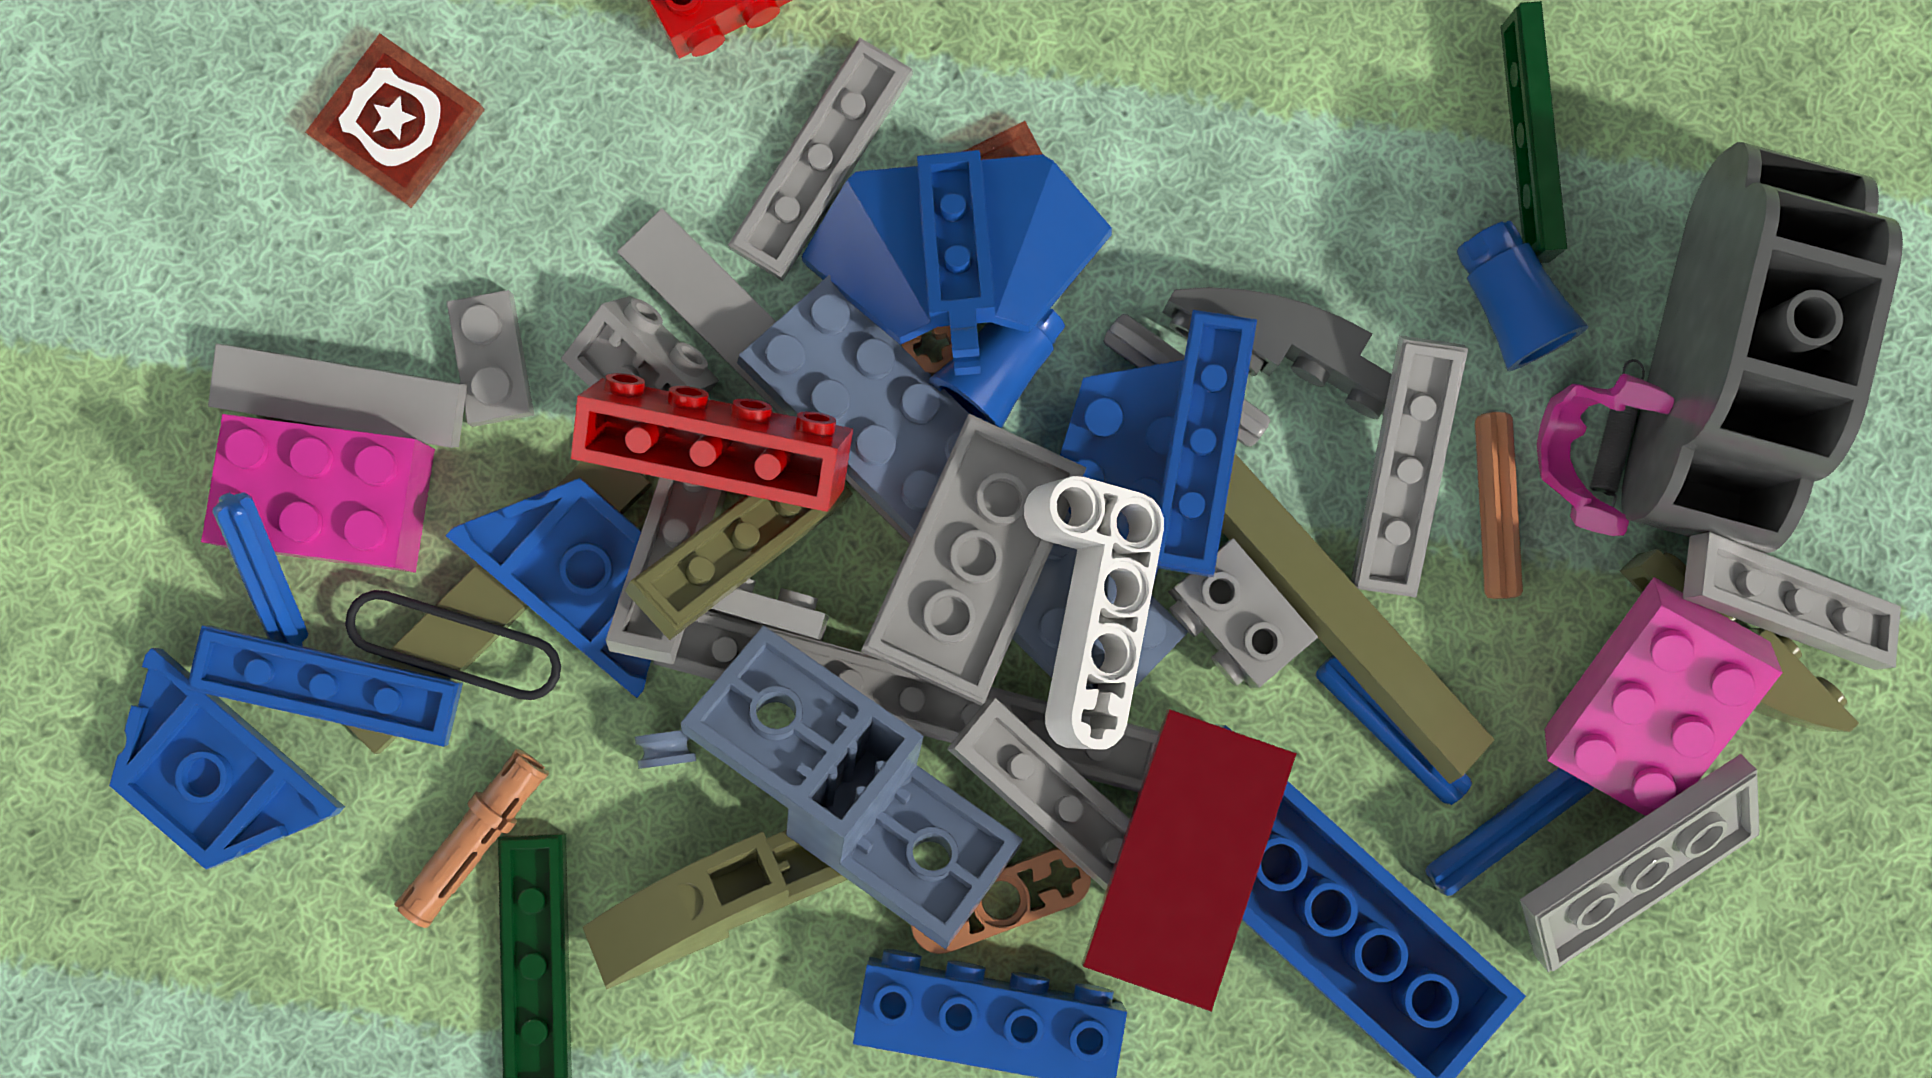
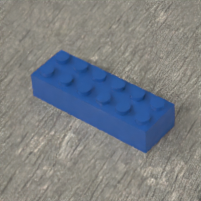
(1373, 945)

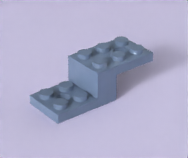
(852, 785)

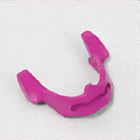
(1564, 424)

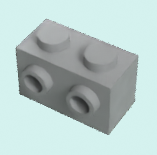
(1241, 617)

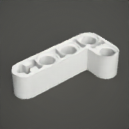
(1089, 612)

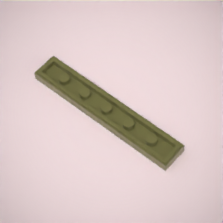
(489, 600)
(1352, 628)

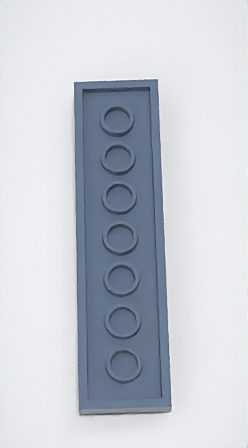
(844, 365)

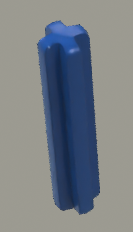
(259, 568)
(1368, 712)
(1506, 831)

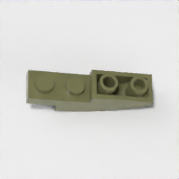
(1797, 693)
(703, 903)

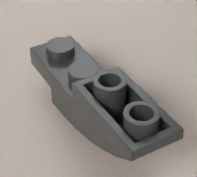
(1315, 340)

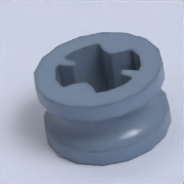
(664, 749)

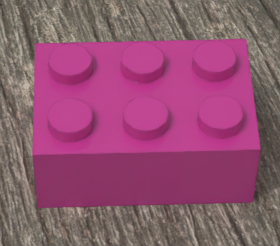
(325, 490)
(1660, 700)

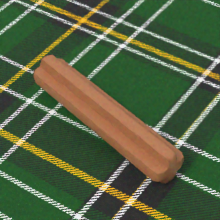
(1498, 505)

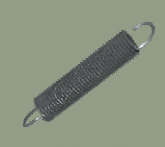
(1615, 447)

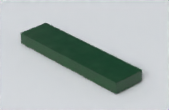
(1533, 131)
(534, 956)

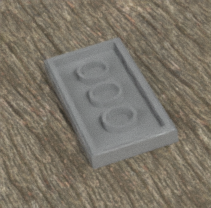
(969, 563)
(1643, 864)

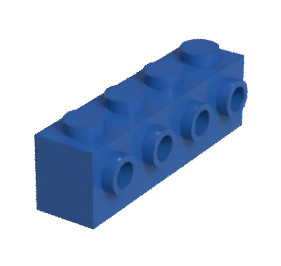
(989, 1021)

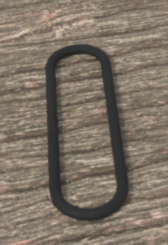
(447, 671)

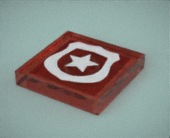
(395, 120)

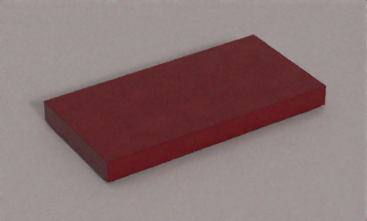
(1189, 860)

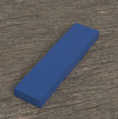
(1204, 440)
(324, 685)

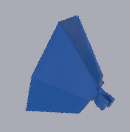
(957, 245)

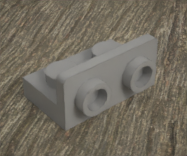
(631, 340)

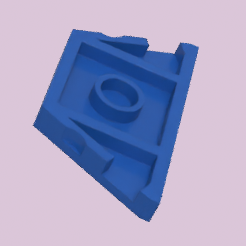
(1125, 429)
(565, 561)
(209, 772)

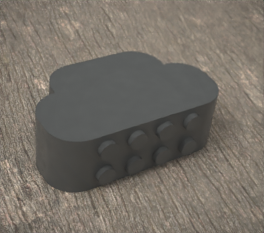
(1763, 347)

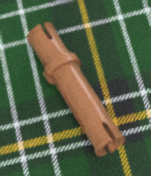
(488, 817)

